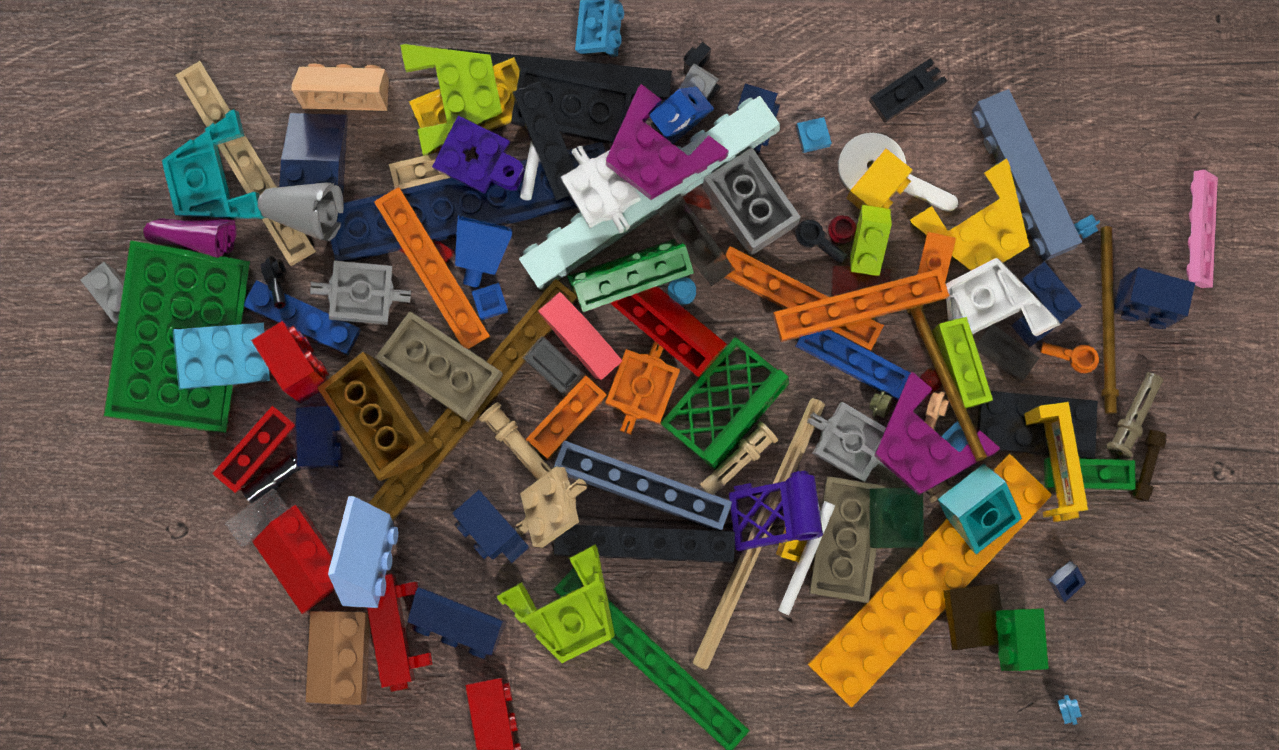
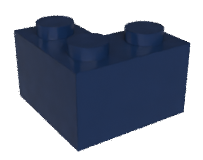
(1052, 294)

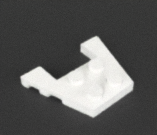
(992, 295)

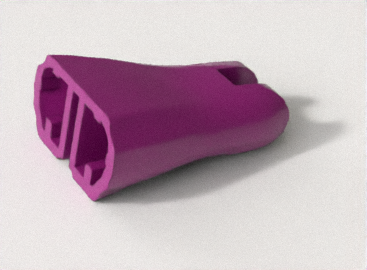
(203, 236)

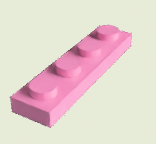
(1203, 224)

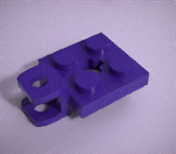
(492, 160)

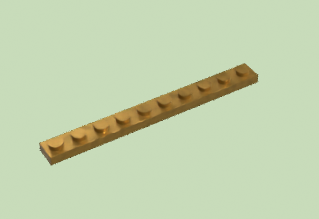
(451, 427)

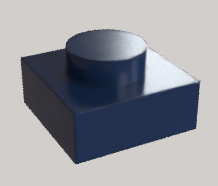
(1067, 581)

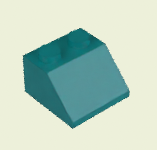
(980, 508)

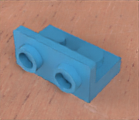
(599, 27)

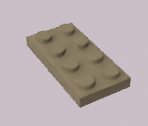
(439, 366)
(844, 556)

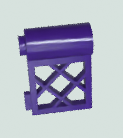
(798, 505)

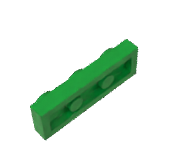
(1100, 474)

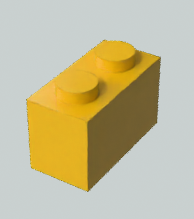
(881, 182)

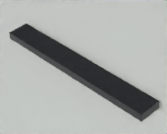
(655, 80)

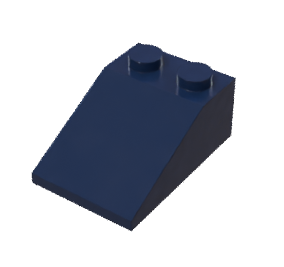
(314, 150)

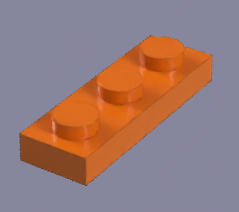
(566, 417)

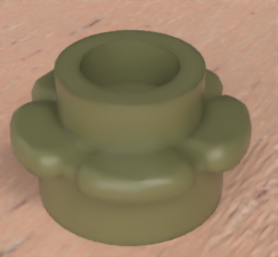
(881, 404)

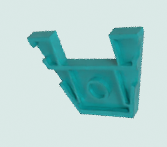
(198, 178)

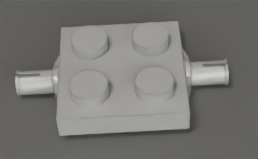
(360, 292)
(849, 441)

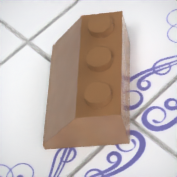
(338, 658)

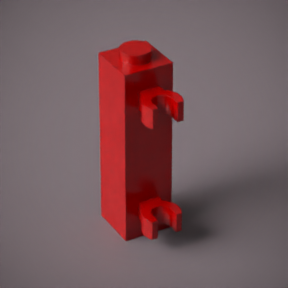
(391, 639)

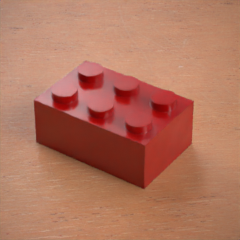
(291, 361)

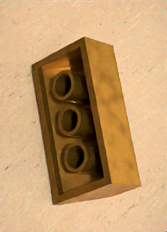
(377, 417)

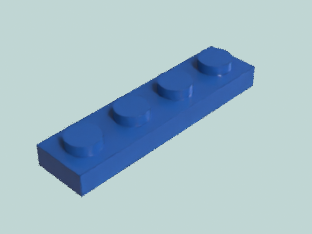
(306, 318)
(855, 361)

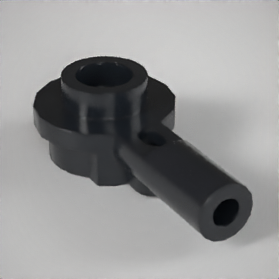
(811, 234)
(274, 274)

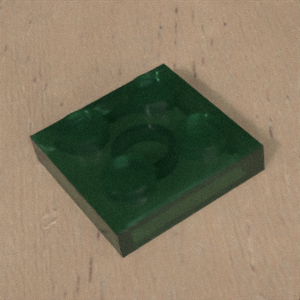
(896, 518)

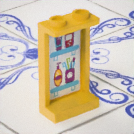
(1063, 459)

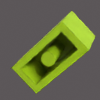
(870, 240)

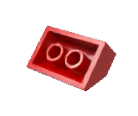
(297, 557)

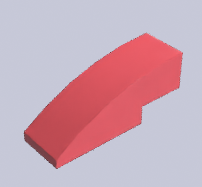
(580, 336)

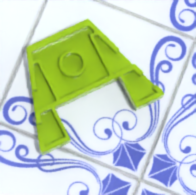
(465, 87)
(572, 621)

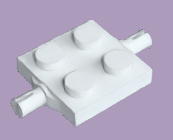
(599, 190)

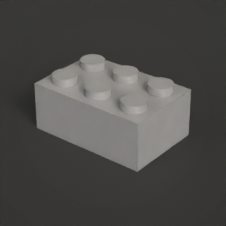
(751, 201)

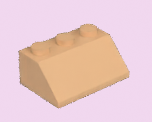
(341, 87)

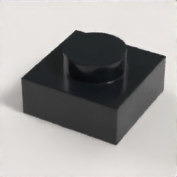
(696, 56)

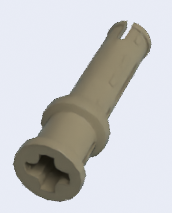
(1133, 429)

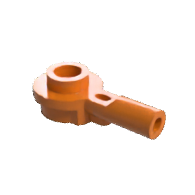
(1082, 358)

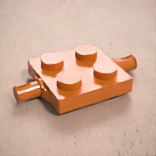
(642, 387)

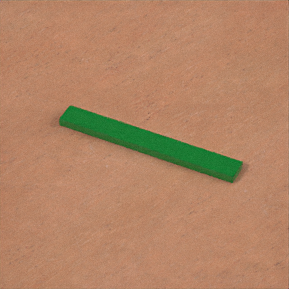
(667, 674)

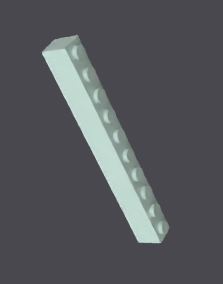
(578, 243)

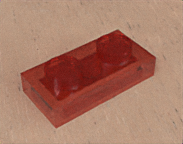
(845, 281)

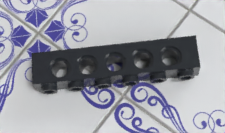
(648, 543)

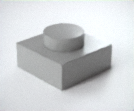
(700, 78)

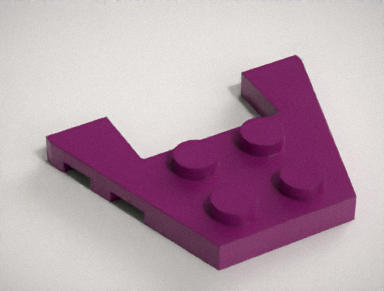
(651, 160)
(916, 450)

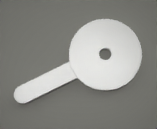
(866, 149)

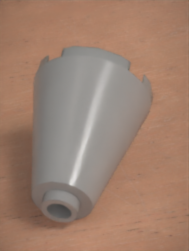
(305, 208)

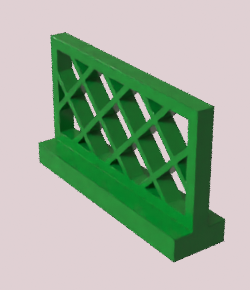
(630, 274)
(743, 420)

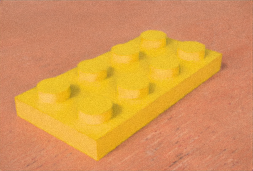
(430, 108)

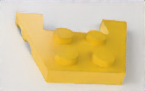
(990, 233)

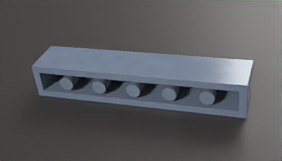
(1037, 195)
(643, 486)

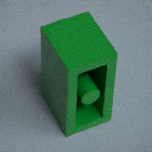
(1022, 640)

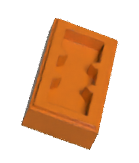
(937, 253)

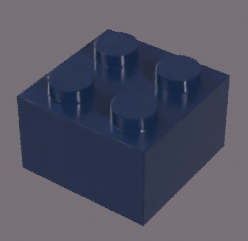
(1153, 298)

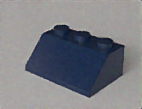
(455, 623)

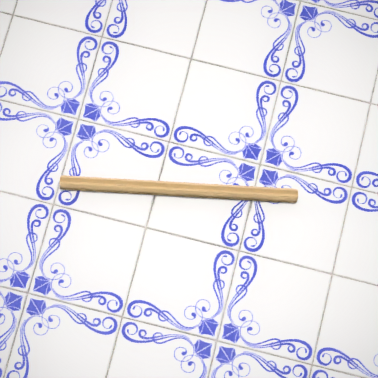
(748, 557)

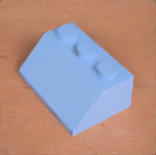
(362, 554)

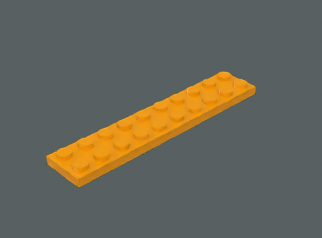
(916, 596)

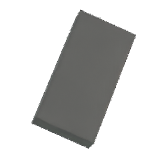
(553, 366)

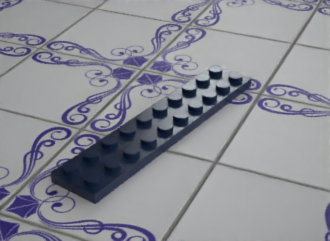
(437, 206)

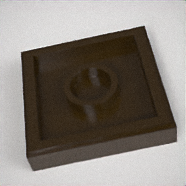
(973, 616)

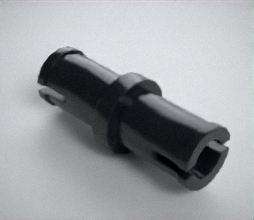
(270, 479)

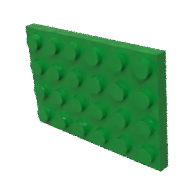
(163, 293)

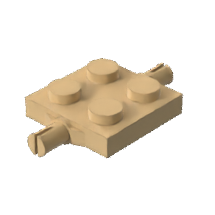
(550, 507)

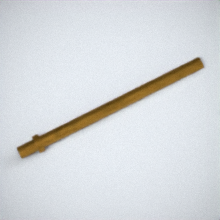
(947, 382)
(1109, 391)

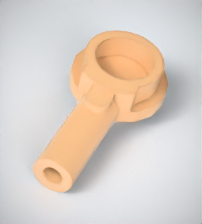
(937, 406)

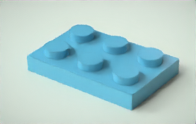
(218, 356)

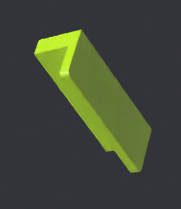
(963, 361)

